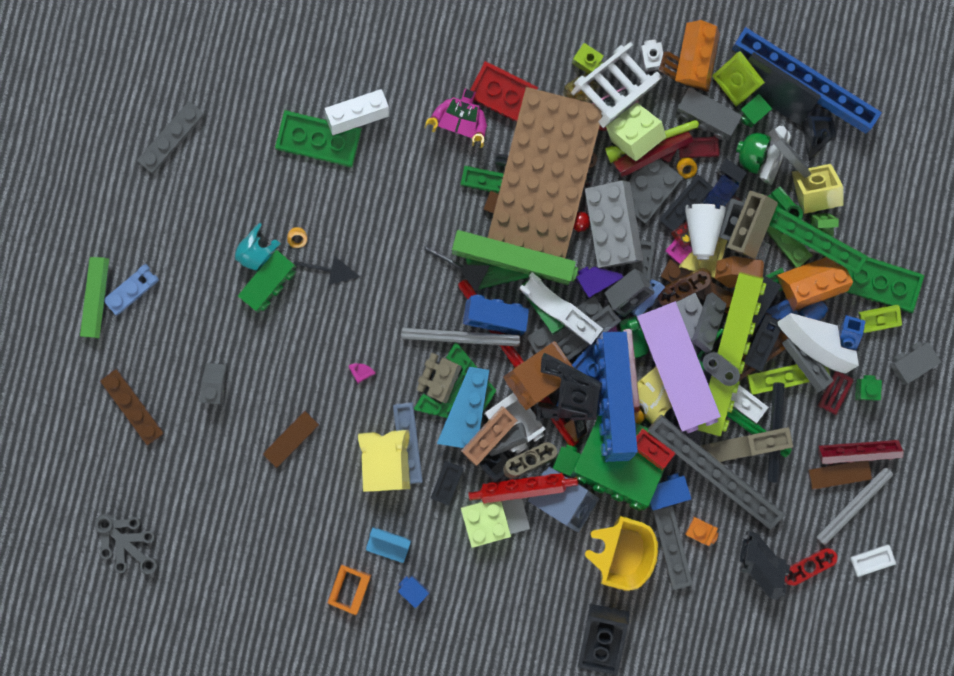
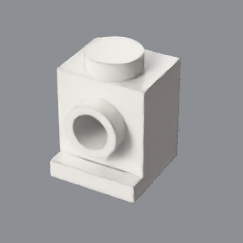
(651, 63)

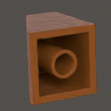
(529, 383)

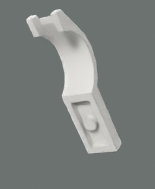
(561, 309)

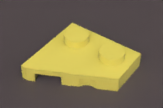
(692, 263)

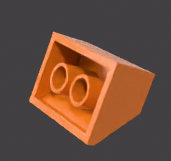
(698, 55)
(814, 282)

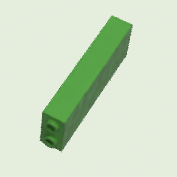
(514, 257)

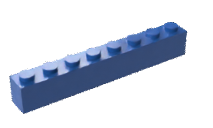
(832, 98)

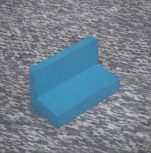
(388, 545)

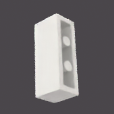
(357, 112)

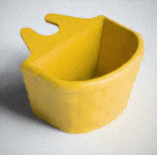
(628, 554)

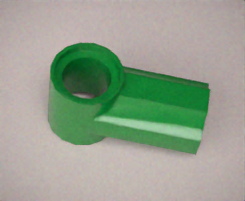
(785, 202)

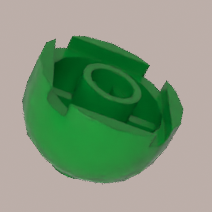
(753, 151)

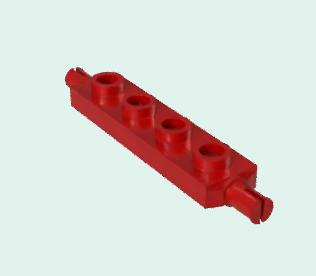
(523, 488)

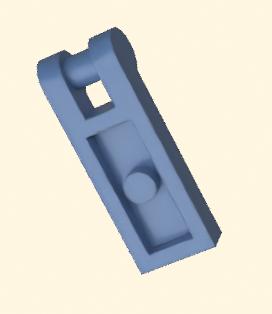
(130, 290)

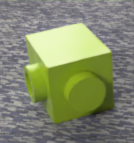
(587, 59)

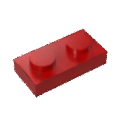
(653, 449)

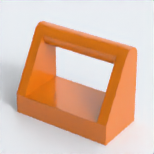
(354, 608)

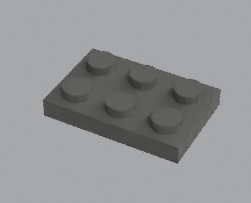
(651, 187)

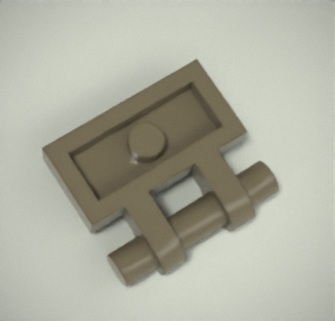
(443, 380)

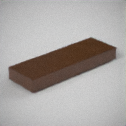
(290, 439)
(839, 474)

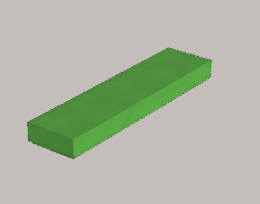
(94, 297)

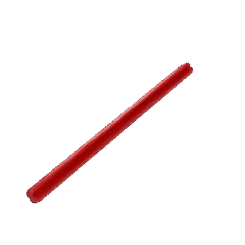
(516, 360)

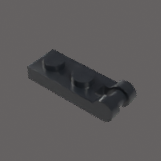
(762, 343)

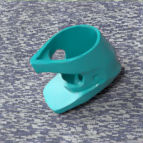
(251, 254)

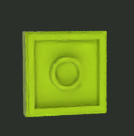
(738, 79)

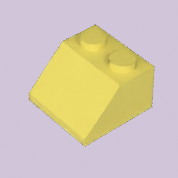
(819, 190)

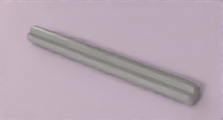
(462, 337)

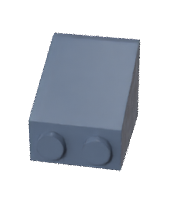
(567, 507)

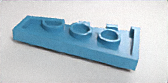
(467, 410)

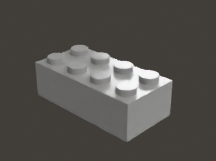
(614, 224)

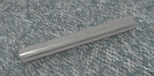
(854, 506)

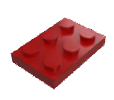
(500, 90)

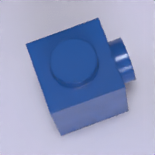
(851, 332)

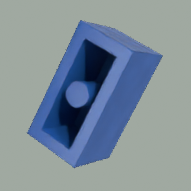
(670, 492)

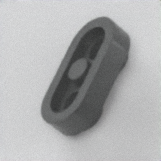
(723, 366)

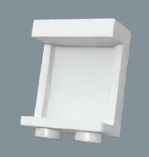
(533, 428)

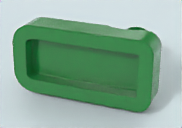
(639, 341)

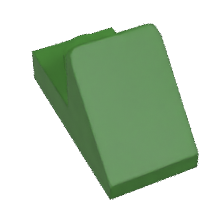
(824, 222)

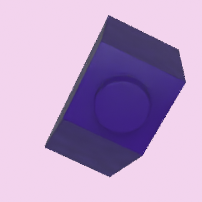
(596, 280)

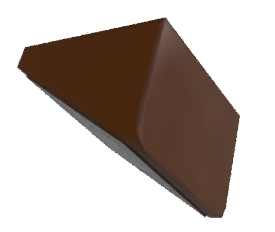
(576, 429)

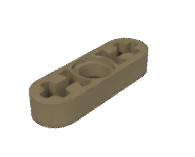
(526, 468)

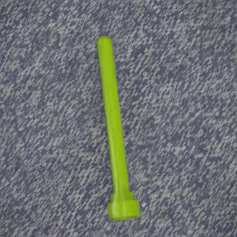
(615, 152)

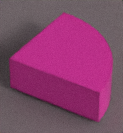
(361, 371)

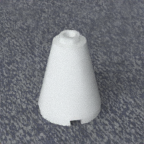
(704, 228)

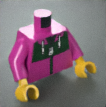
(460, 117)

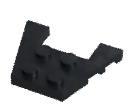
(578, 393)

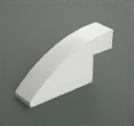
(819, 341)

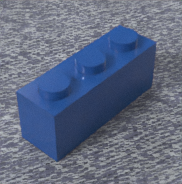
(496, 315)

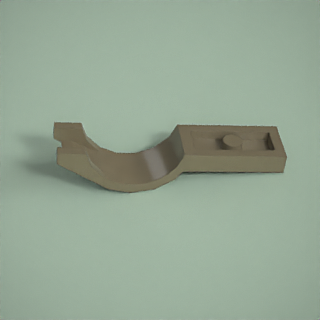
(750, 445)

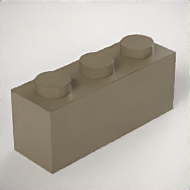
(752, 224)

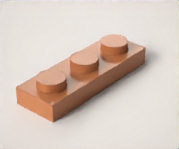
(489, 436)

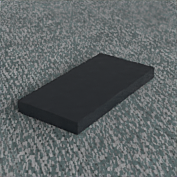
(783, 91)

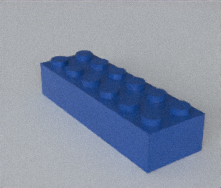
(616, 397)

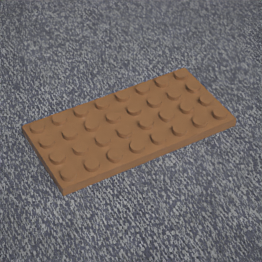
(545, 172)

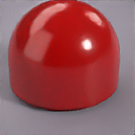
(582, 222)

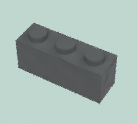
(709, 114)

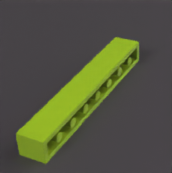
(734, 344)

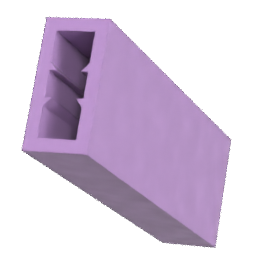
(679, 367)

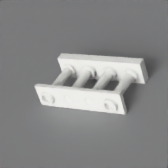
(621, 102)

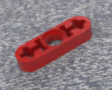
(825, 565)

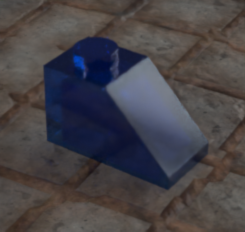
(721, 192)

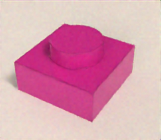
(677, 253)

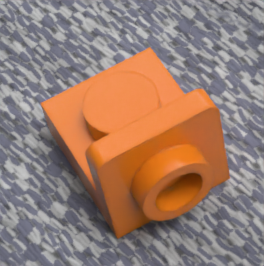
(702, 531)

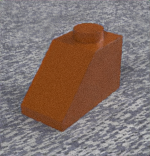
(729, 268)

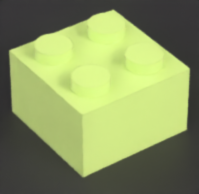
(636, 131)
(485, 523)

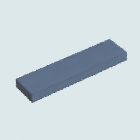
(405, 420)

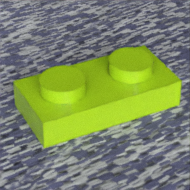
(881, 318)

